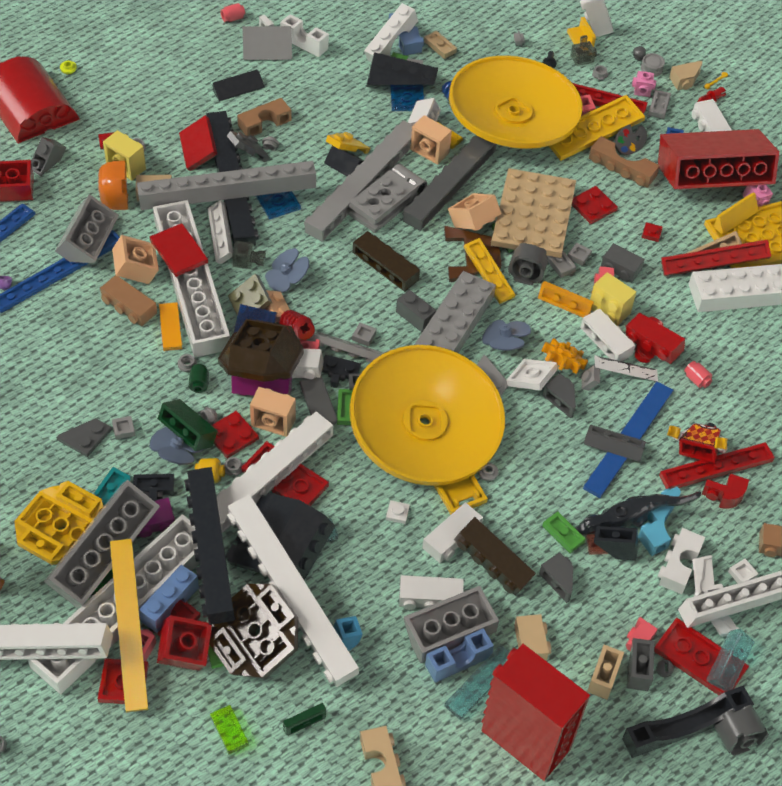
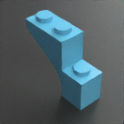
(653, 534)

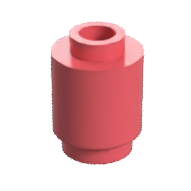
(232, 12)
(698, 374)

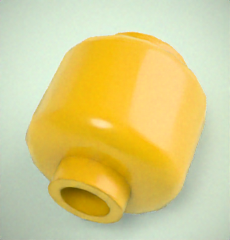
(217, 468)

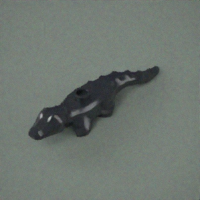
(631, 511)

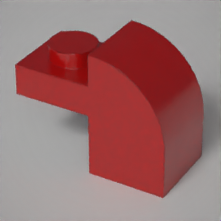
(729, 494)

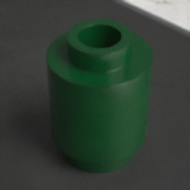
(198, 378)

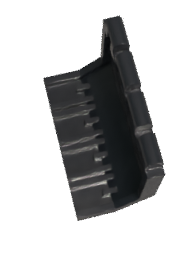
(298, 528)

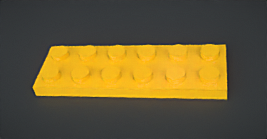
(603, 122)

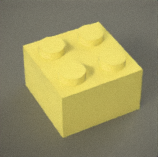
(122, 148)
(613, 298)

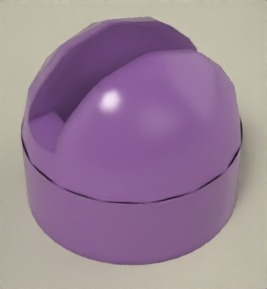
(5, 282)

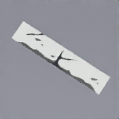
(626, 368)

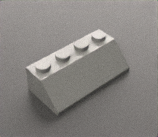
(87, 232)
(450, 622)

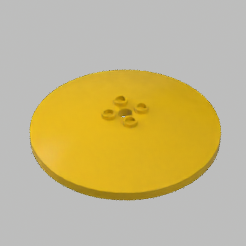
(515, 102)
(432, 385)

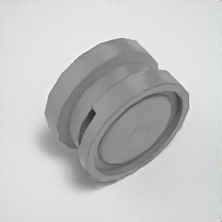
(653, 63)

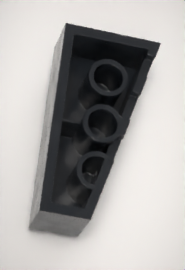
(395, 71)

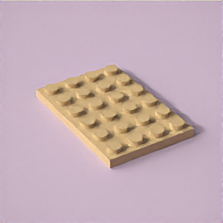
(534, 211)

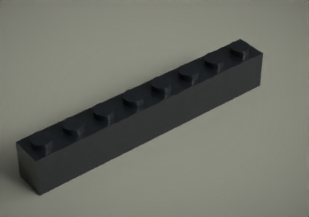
(210, 544)

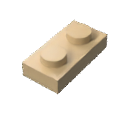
(440, 44)

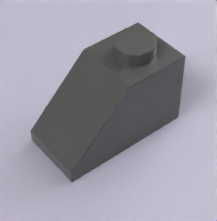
(561, 394)
(559, 575)
(641, 665)

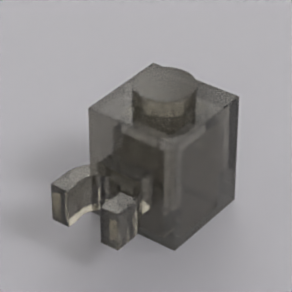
(583, 52)
(244, 255)

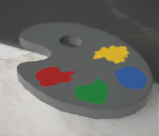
(626, 140)

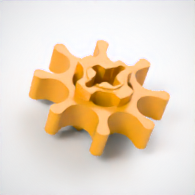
(565, 355)

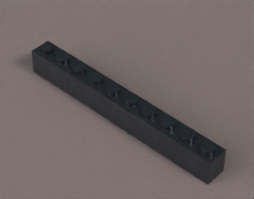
(227, 159)

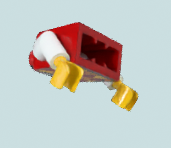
(699, 441)

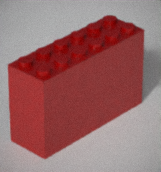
(718, 159)
(533, 711)

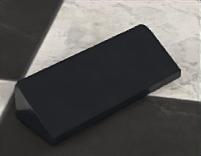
(238, 85)

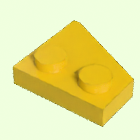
(346, 142)

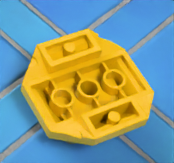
(48, 512)

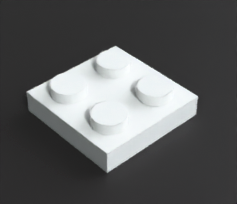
(532, 374)

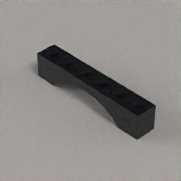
(660, 733)

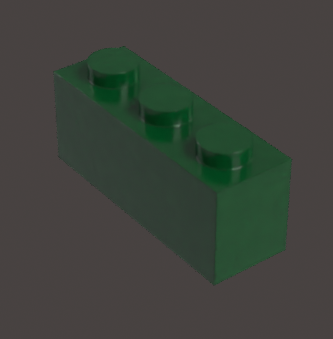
(187, 424)

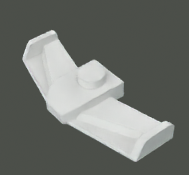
(705, 583)

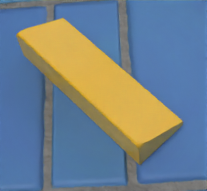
(736, 214)

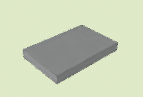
(267, 42)

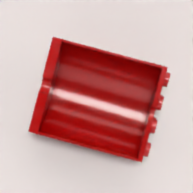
(31, 99)

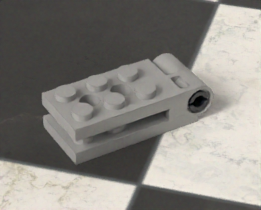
(386, 197)

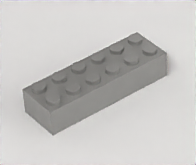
(458, 313)
(90, 555)

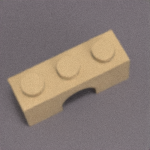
(378, 744)

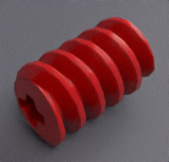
(300, 323)

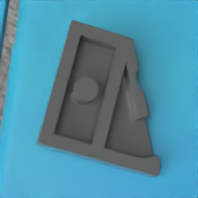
(248, 144)
(85, 436)

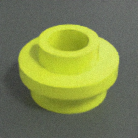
(68, 67)

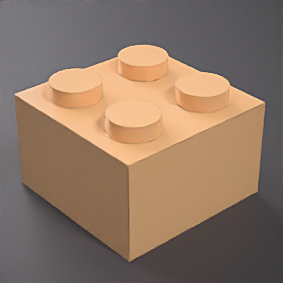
(430, 139)
(474, 211)
(135, 259)
(273, 411)

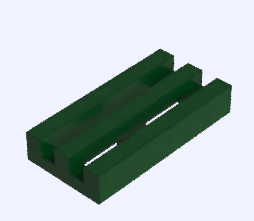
(304, 719)

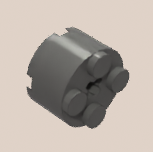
(528, 264)
(741, 730)

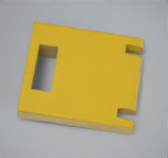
(457, 492)

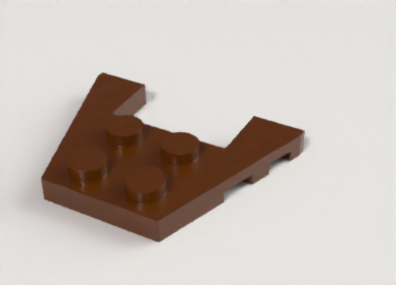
(456, 234)

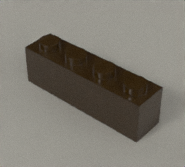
(386, 261)
(494, 556)

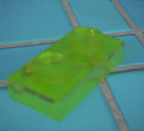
(229, 729)

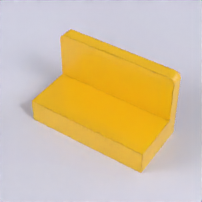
(582, 30)

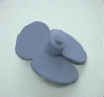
(284, 273)
(501, 335)
(171, 447)

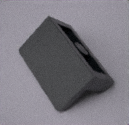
(342, 161)

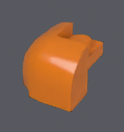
(113, 185)

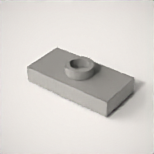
(659, 104)

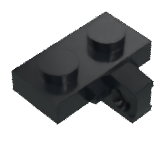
(339, 369)
(155, 484)

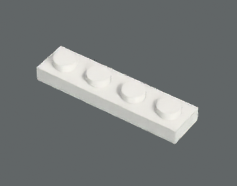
(220, 232)

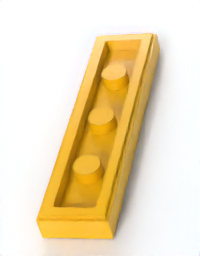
(489, 270)

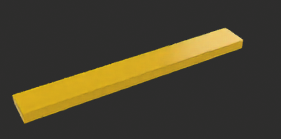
(129, 626)

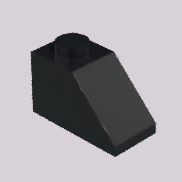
(618, 541)

